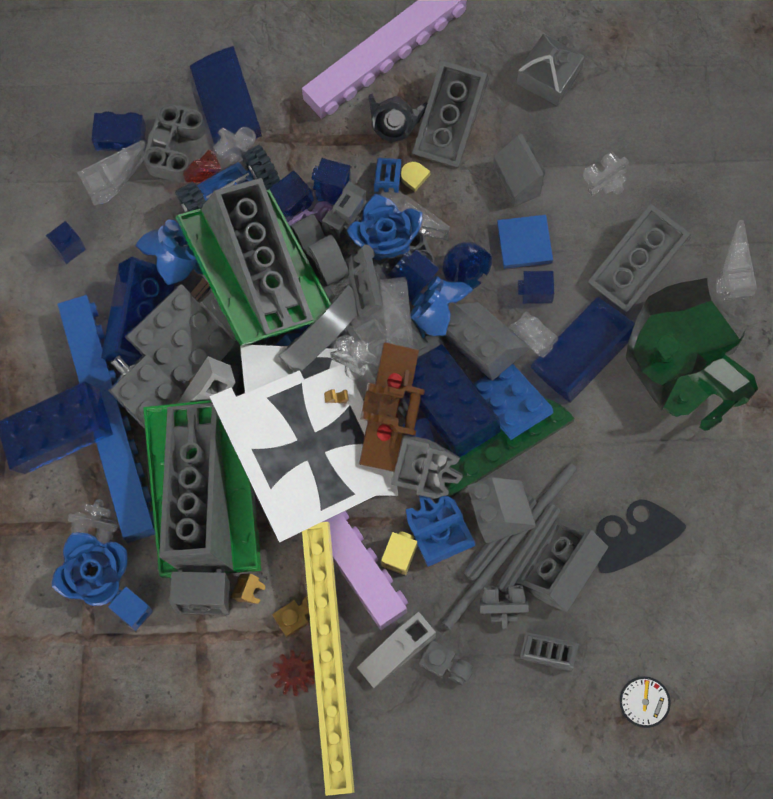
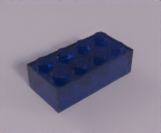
(135, 295)
(453, 402)
(54, 428)

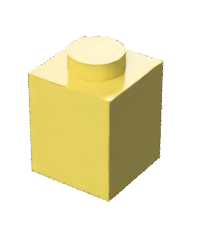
(399, 552)

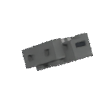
(345, 212)

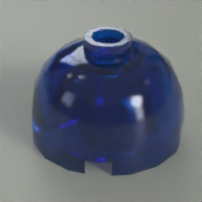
(466, 263)

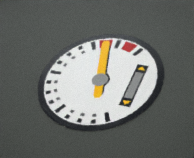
(645, 702)

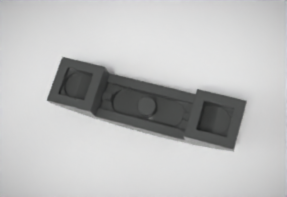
(321, 331)

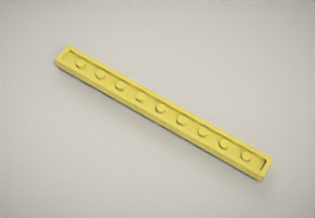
(328, 660)

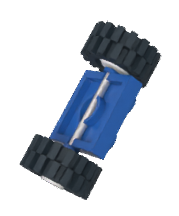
(257, 165)

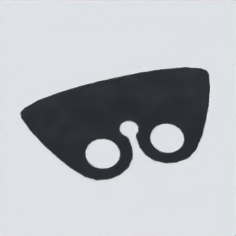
(650, 537)

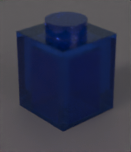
(65, 242)
(537, 287)

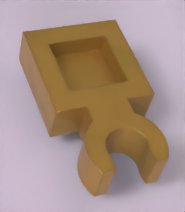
(292, 617)

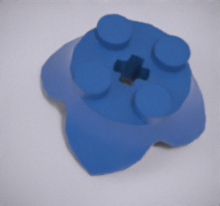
(386, 227)
(172, 251)
(431, 307)
(80, 554)

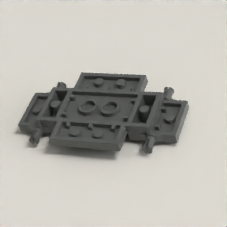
(173, 347)

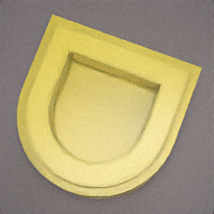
(414, 175)

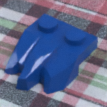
(439, 529)

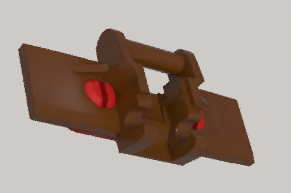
(381, 405)

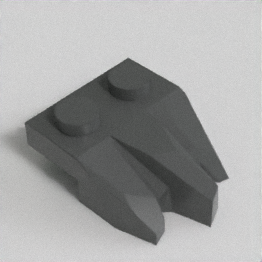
(425, 467)

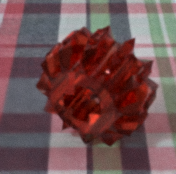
(296, 682)

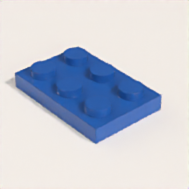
(514, 401)

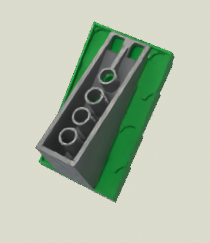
(253, 262)
(199, 493)

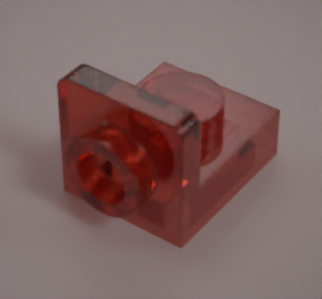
(202, 168)

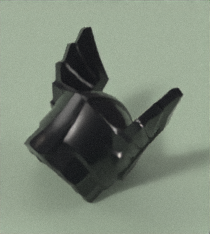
(394, 118)

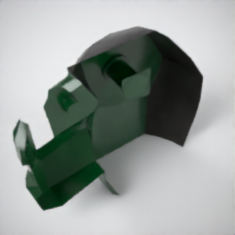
(684, 350)

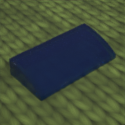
(224, 93)
(584, 349)

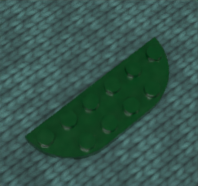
(501, 450)

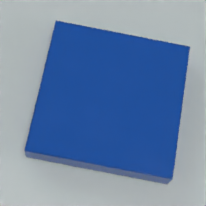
(524, 241)

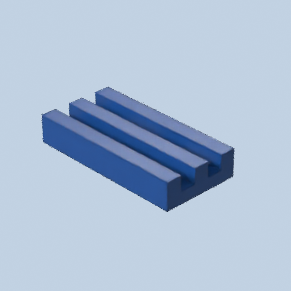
(387, 183)

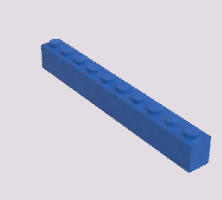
(117, 450)

